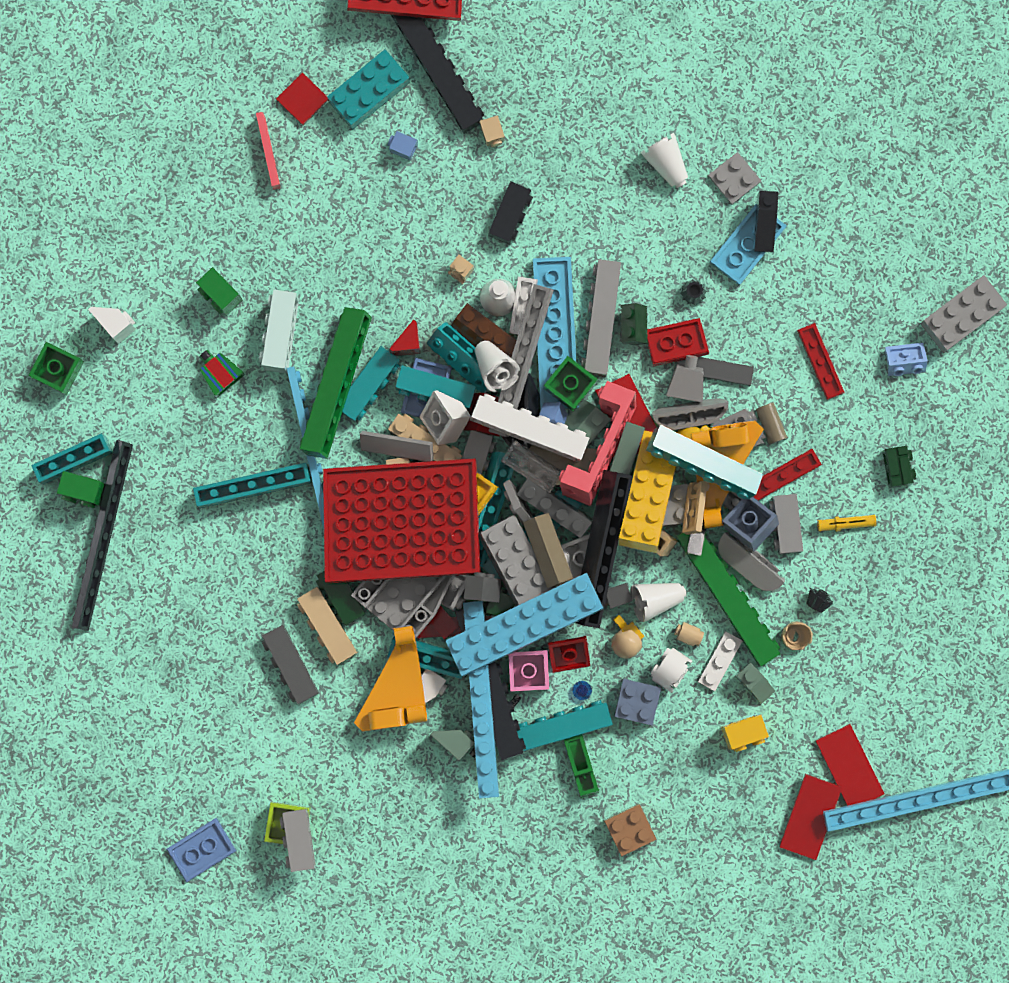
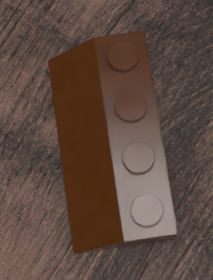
(478, 328)

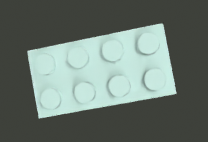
(280, 331)

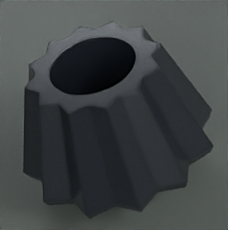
(693, 292)
(818, 600)

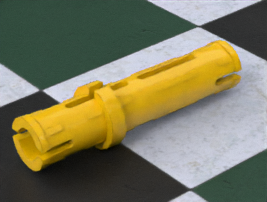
(824, 525)

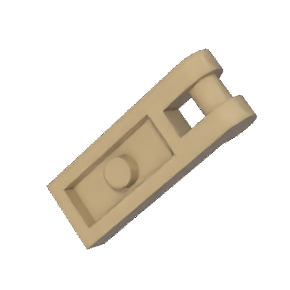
(695, 507)

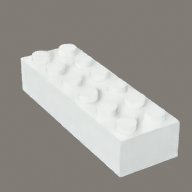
(529, 428)

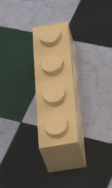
(326, 624)

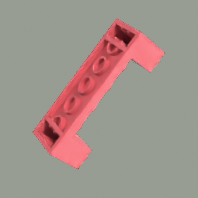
(619, 404)

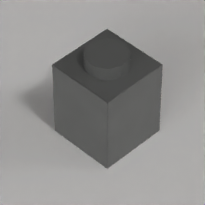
(618, 596)

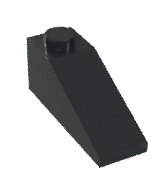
(766, 221)

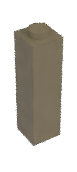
(548, 550)

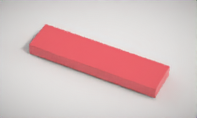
(268, 150)

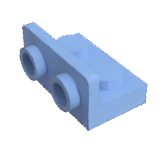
(906, 359)

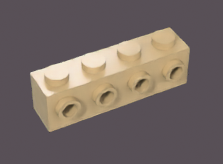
(403, 427)

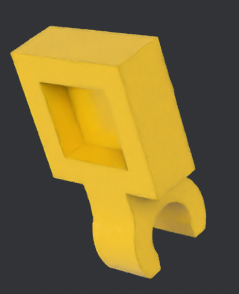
(624, 627)

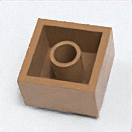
(630, 829)

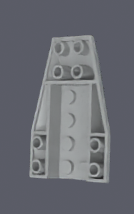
(404, 600)

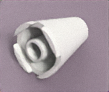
(667, 160)
(498, 297)
(496, 367)
(656, 598)

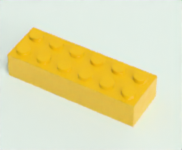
(647, 500)

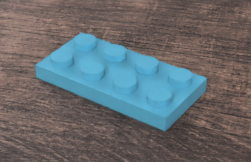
(737, 254)

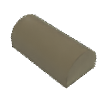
(771, 423)

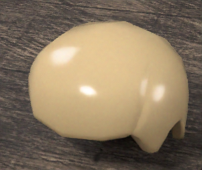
(804, 635)
(626, 644)

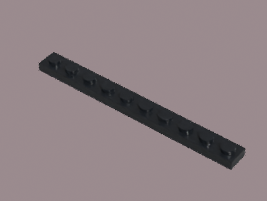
(102, 535)

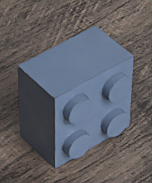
(750, 522)
(637, 702)

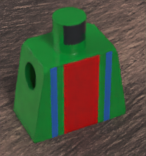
(219, 372)

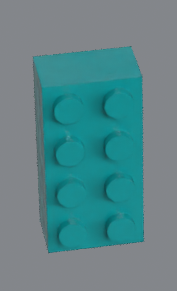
(368, 89)

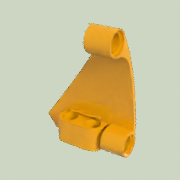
(734, 442)
(399, 691)

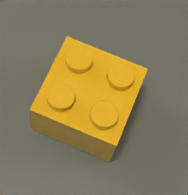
(745, 732)

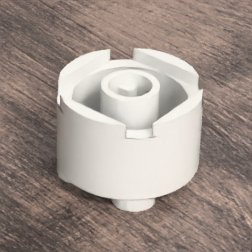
(671, 669)

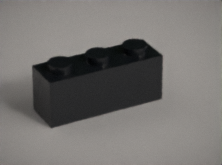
(510, 213)

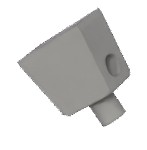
(687, 381)

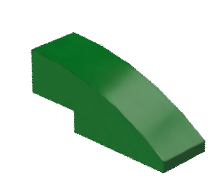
(581, 766)

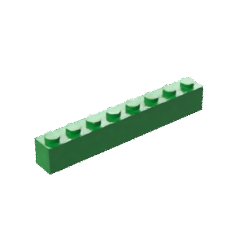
(335, 383)
(732, 601)

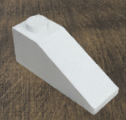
(432, 685)

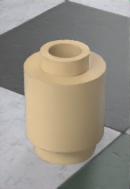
(689, 634)

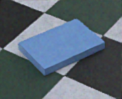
(413, 406)
(201, 849)

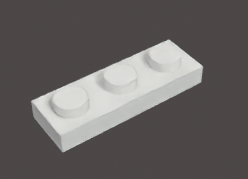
(522, 297)
(720, 661)

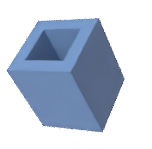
(402, 145)
(554, 411)

